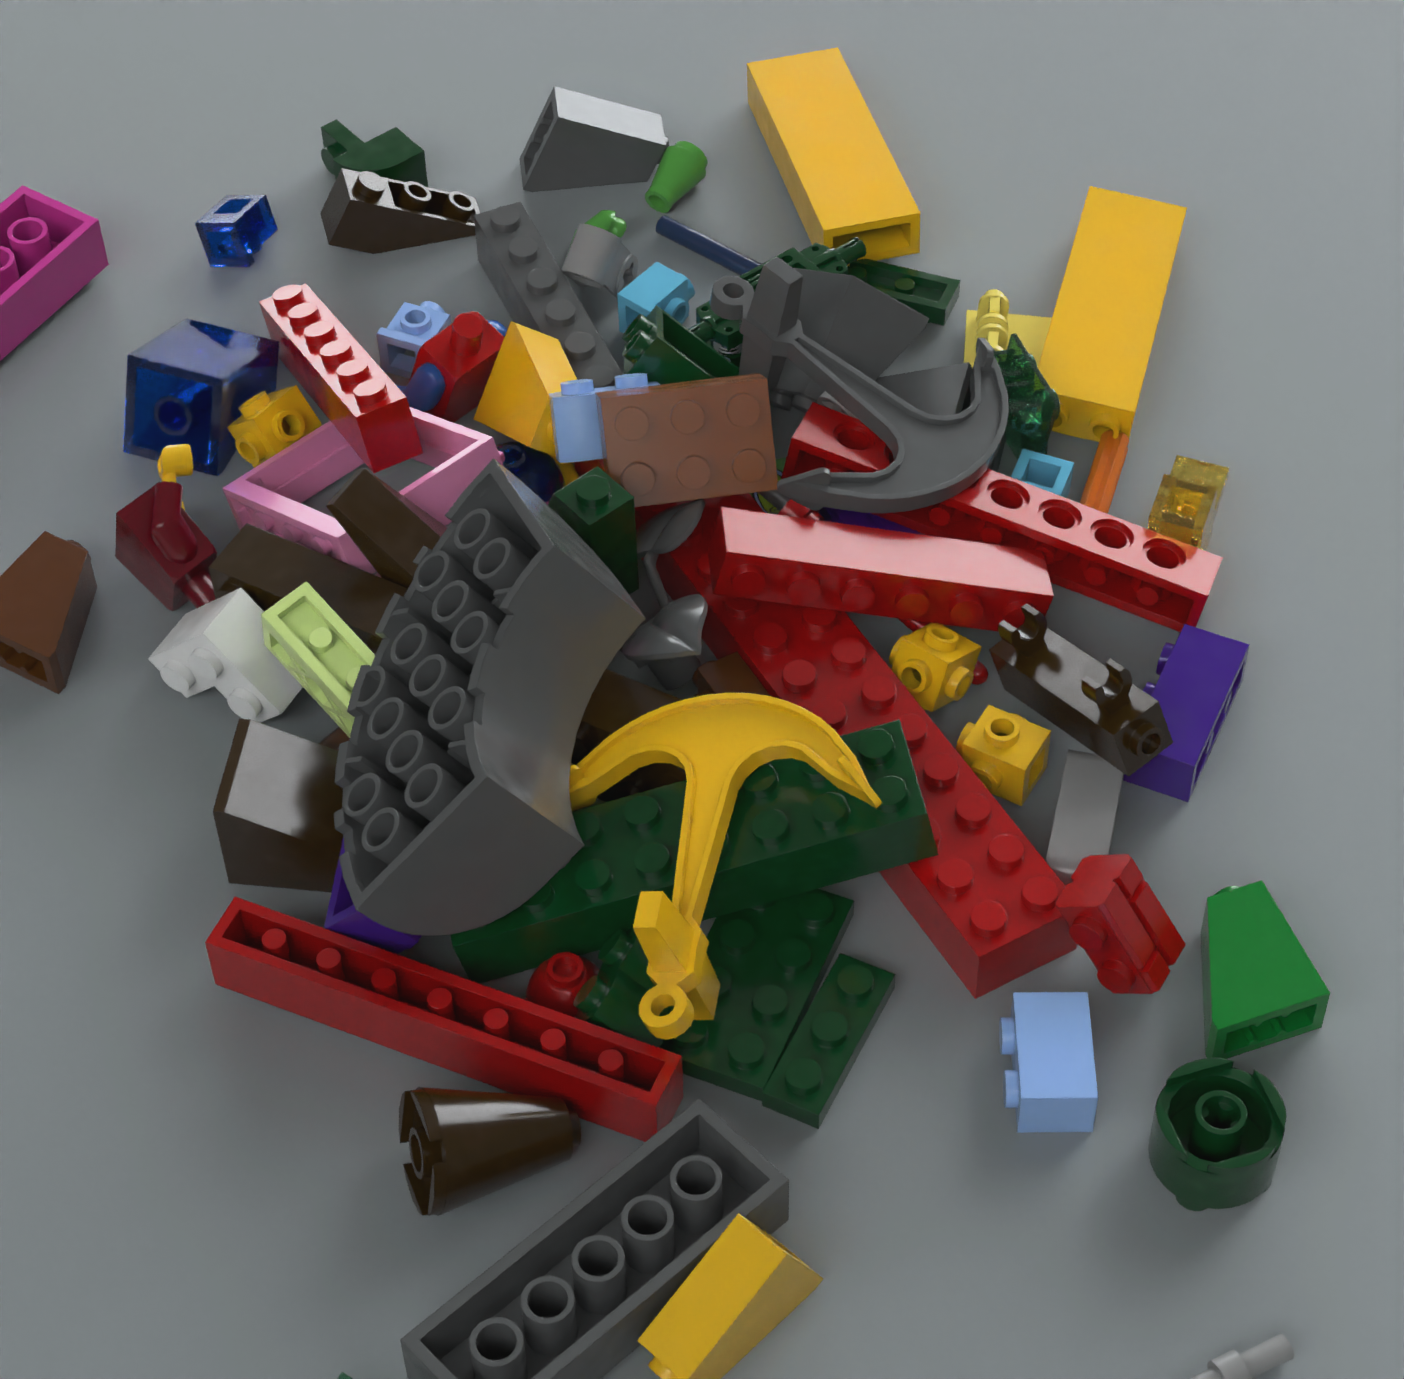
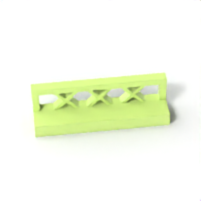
(316, 650)

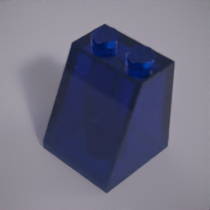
(190, 390)

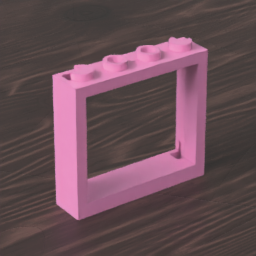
(275, 489)

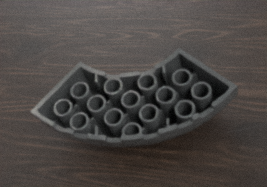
(475, 715)

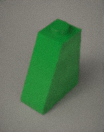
(1254, 974)

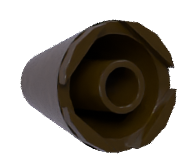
(479, 1142)

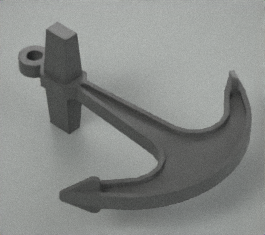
(930, 452)

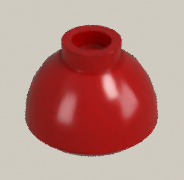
(559, 981)

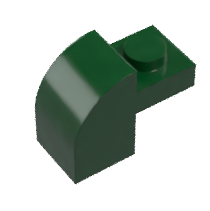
(387, 155)

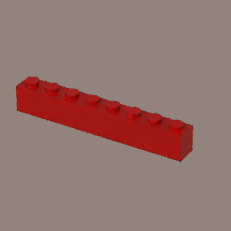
(445, 1019)

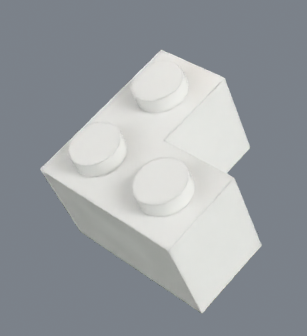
(226, 649)

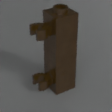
(1080, 693)

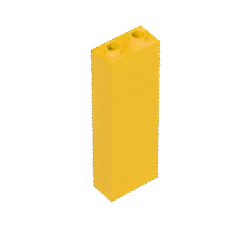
(832, 154)
(1109, 311)

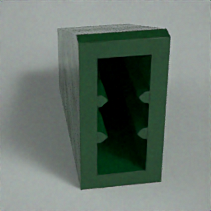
(605, 521)

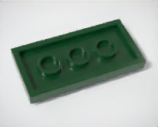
(768, 976)

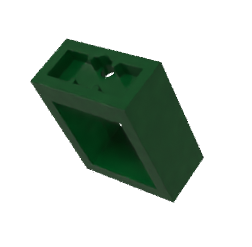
(670, 351)

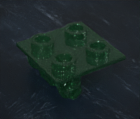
(1030, 400)

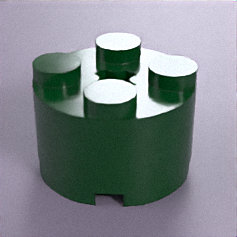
(1216, 1134)

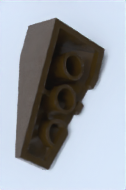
(384, 525)

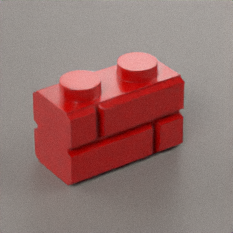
(1120, 924)

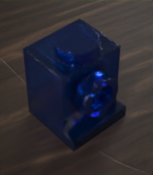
(236, 230)

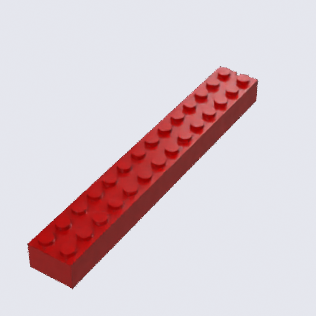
(988, 889)

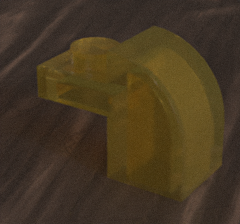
(1189, 501)

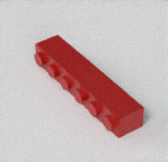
(341, 378)
(874, 570)

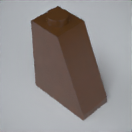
(45, 610)

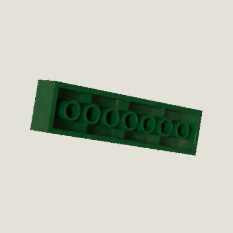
(783, 839)

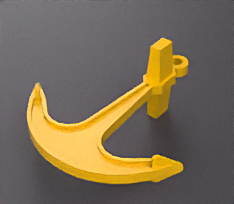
(718, 746)

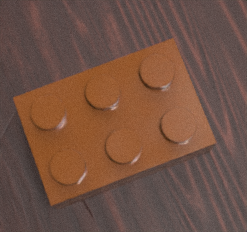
(689, 439)

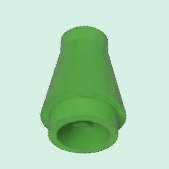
(676, 175)

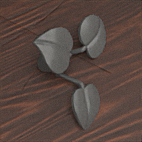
(674, 635)

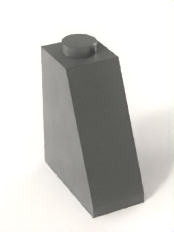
(590, 144)

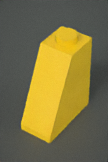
(520, 385)
(727, 1304)

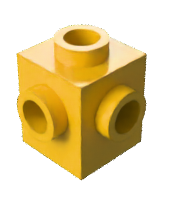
(272, 423)
(935, 664)
(1005, 753)

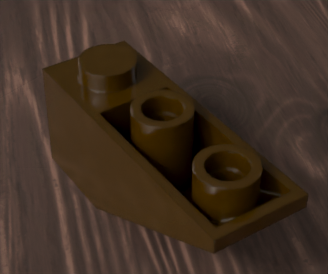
(391, 215)

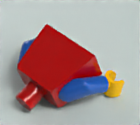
(455, 367)

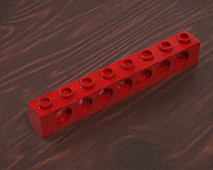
(1080, 544)

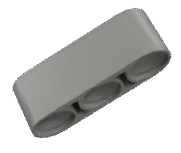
(1083, 812)

